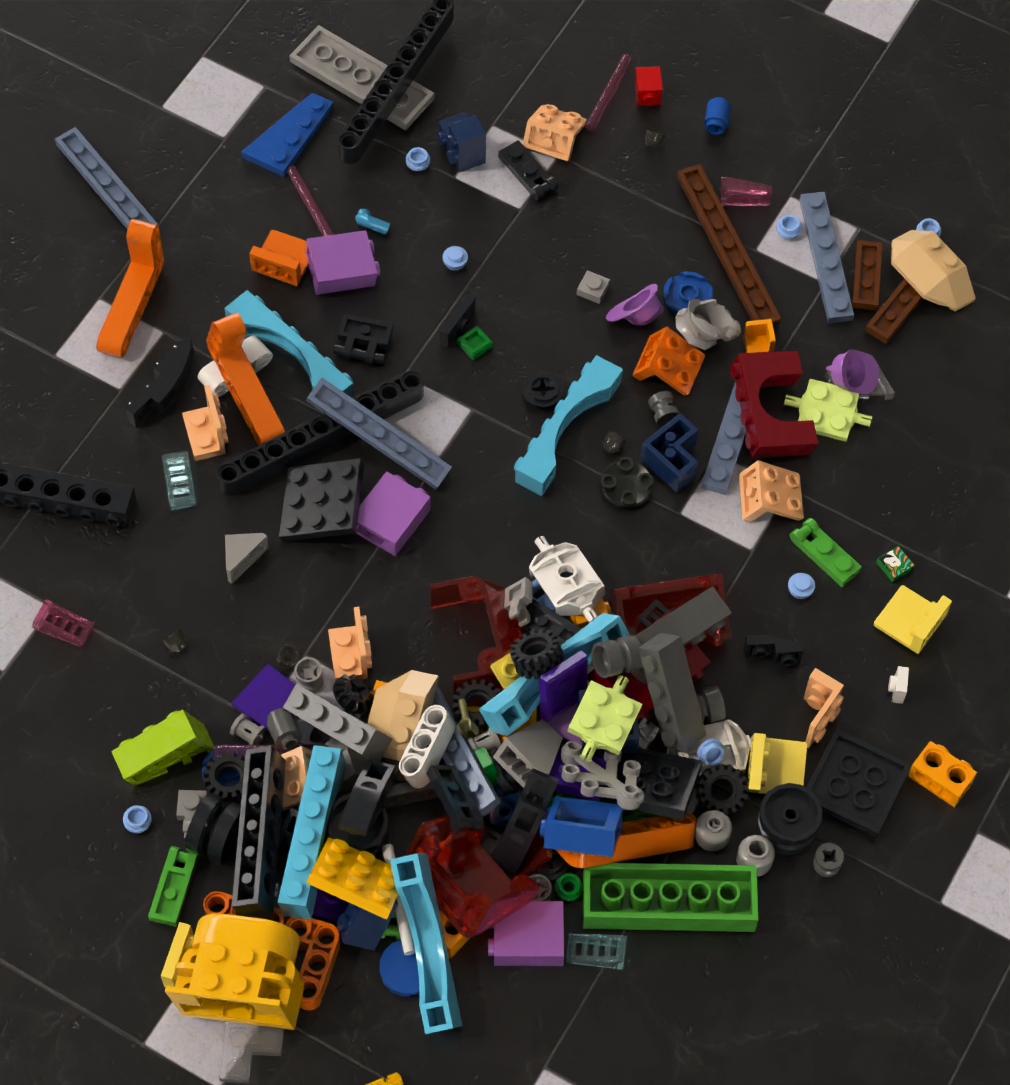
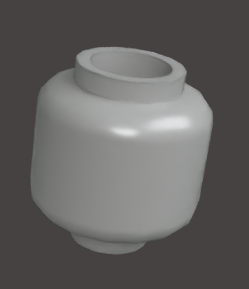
(713, 830)
(756, 851)

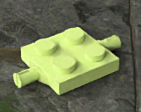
(830, 408)
(604, 718)

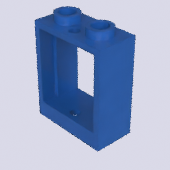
(582, 826)

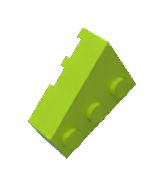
(161, 746)

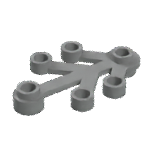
(627, 795)

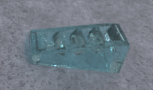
(176, 464)
(605, 961)

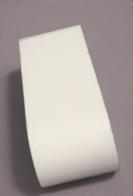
(257, 354)
(425, 734)

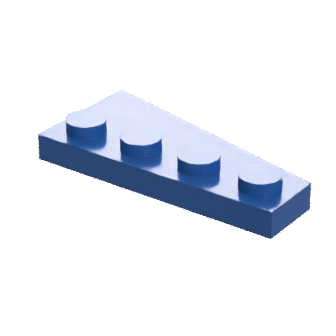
(289, 136)

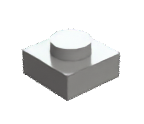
(593, 287)

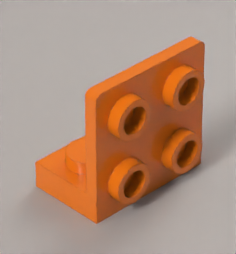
(280, 258)
(670, 359)

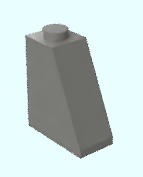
(528, 749)

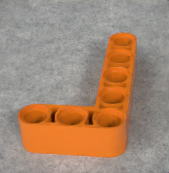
(135, 290)
(226, 349)
(642, 839)
(309, 943)

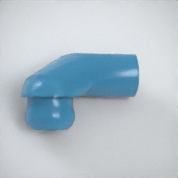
(365, 220)

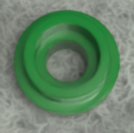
(569, 879)

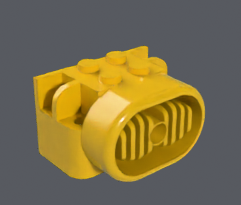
(240, 972)

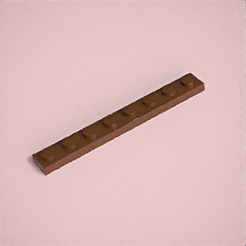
(727, 245)

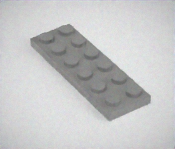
(355, 73)

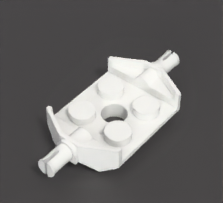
(569, 595)
(732, 737)

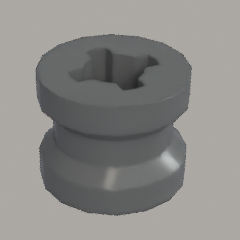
(826, 866)

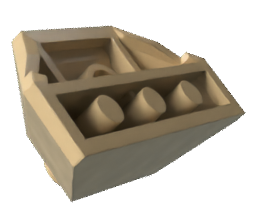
(932, 269)
(399, 708)

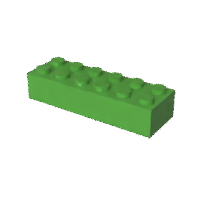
(670, 897)

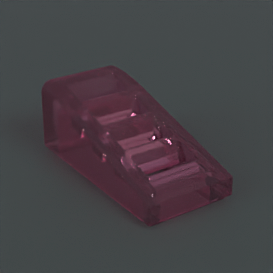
(743, 193)
(58, 632)

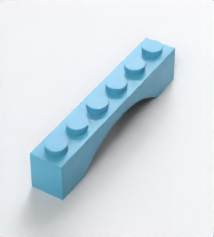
(270, 327)
(595, 386)
(519, 700)
(318, 796)
(436, 984)

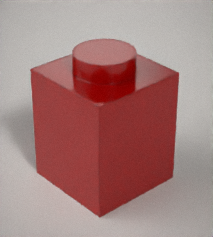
(648, 86)

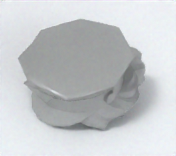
(706, 323)

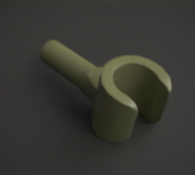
(466, 723)

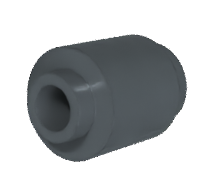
(283, 729)

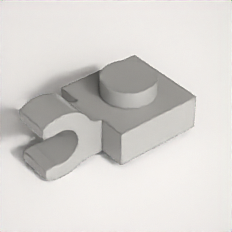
(517, 598)
(646, 733)
(187, 804)

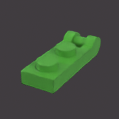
(825, 552)
(173, 887)

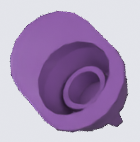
(639, 308)
(855, 371)

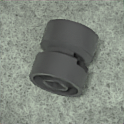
(616, 656)
(711, 704)

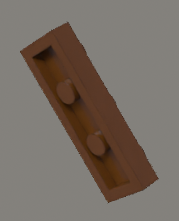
(867, 275)
(893, 312)

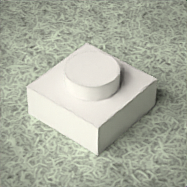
(898, 684)

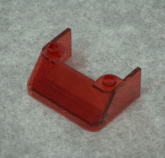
(504, 630)

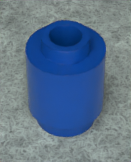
(717, 115)

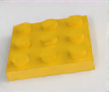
(355, 877)

